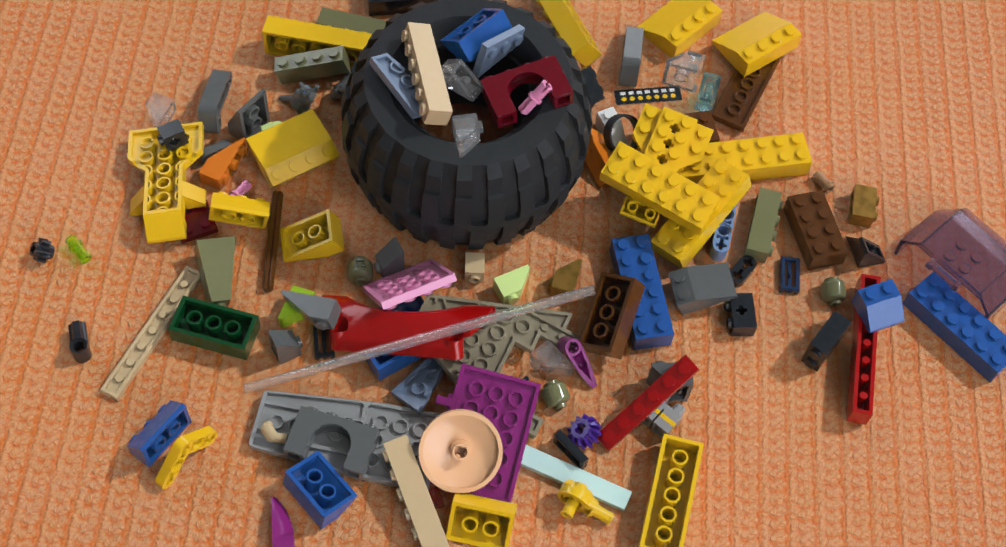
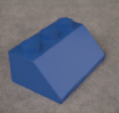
(468, 37)
(160, 432)
(319, 489)

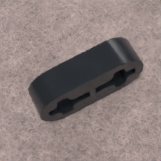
(745, 273)

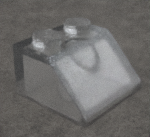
(684, 71)

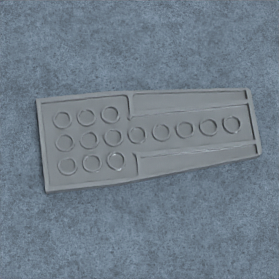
(391, 420)

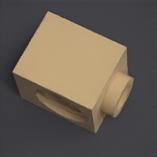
(474, 267)

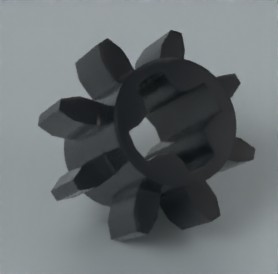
(42, 250)

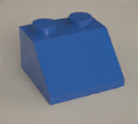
(879, 306)

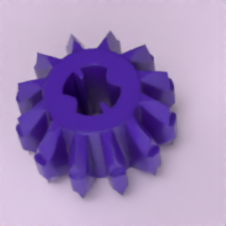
(584, 431)

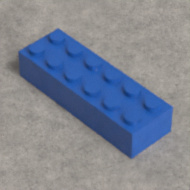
(635, 259)
(959, 325)

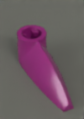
(578, 358)
(281, 525)

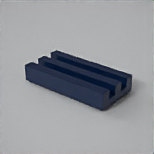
(796, 289)

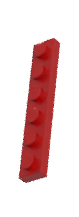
(648, 402)

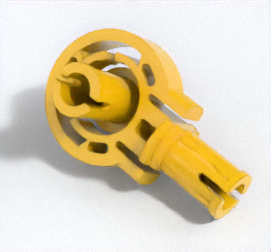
(579, 498)

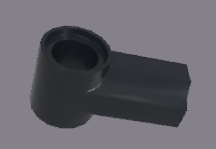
(79, 340)

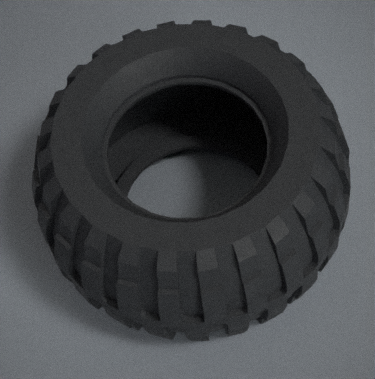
(498, 184)

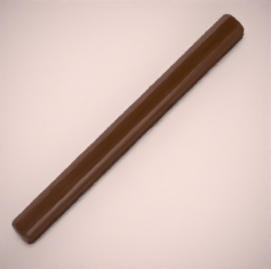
(272, 241)

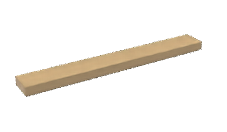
(150, 335)

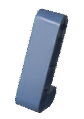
(722, 240)

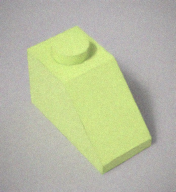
(511, 285)

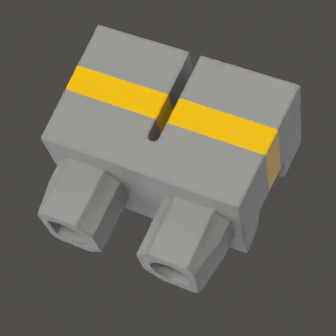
(664, 418)

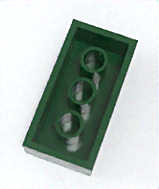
(214, 327)

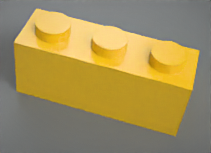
(239, 210)
(480, 521)

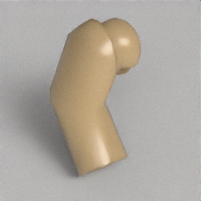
(271, 435)

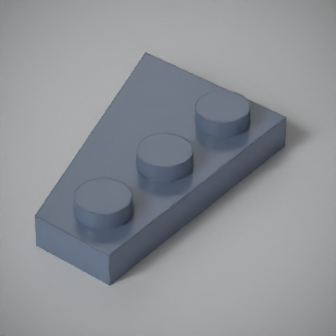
(497, 48)

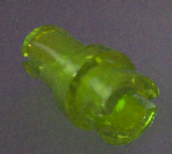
(76, 246)

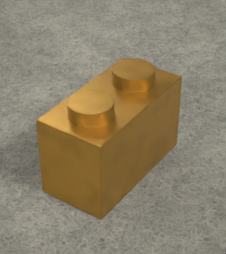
(863, 205)

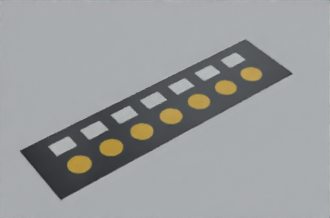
(647, 95)

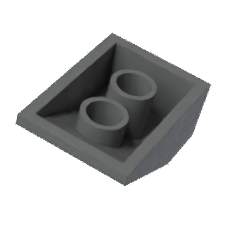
(250, 117)
(702, 286)

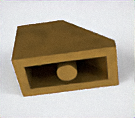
(565, 278)

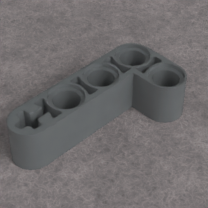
(631, 56)
(213, 100)

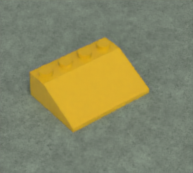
(680, 24)
(757, 42)
(292, 148)

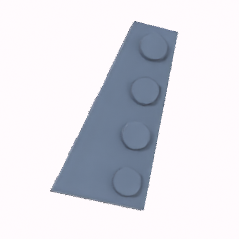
(397, 81)

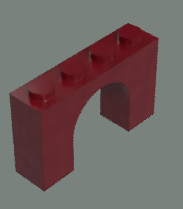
(499, 86)

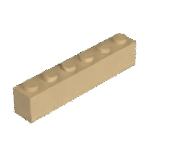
(426, 74)
(414, 493)

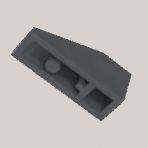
(318, 310)

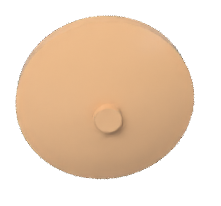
(460, 451)

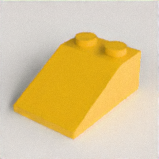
(312, 237)

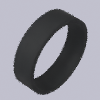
(608, 130)

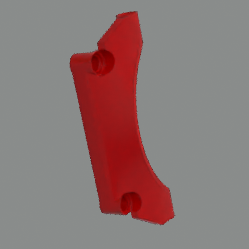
(368, 327)

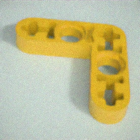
(180, 449)

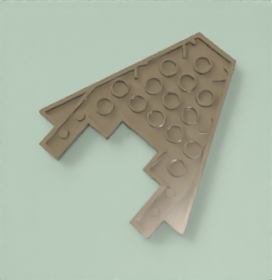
(492, 343)

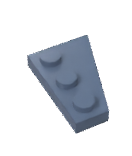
(419, 385)

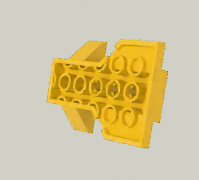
(652, 136)
(165, 184)

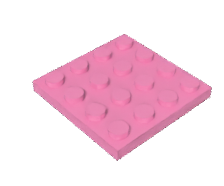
(409, 283)

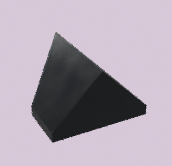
(865, 252)

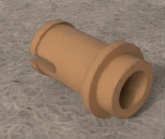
(826, 184)

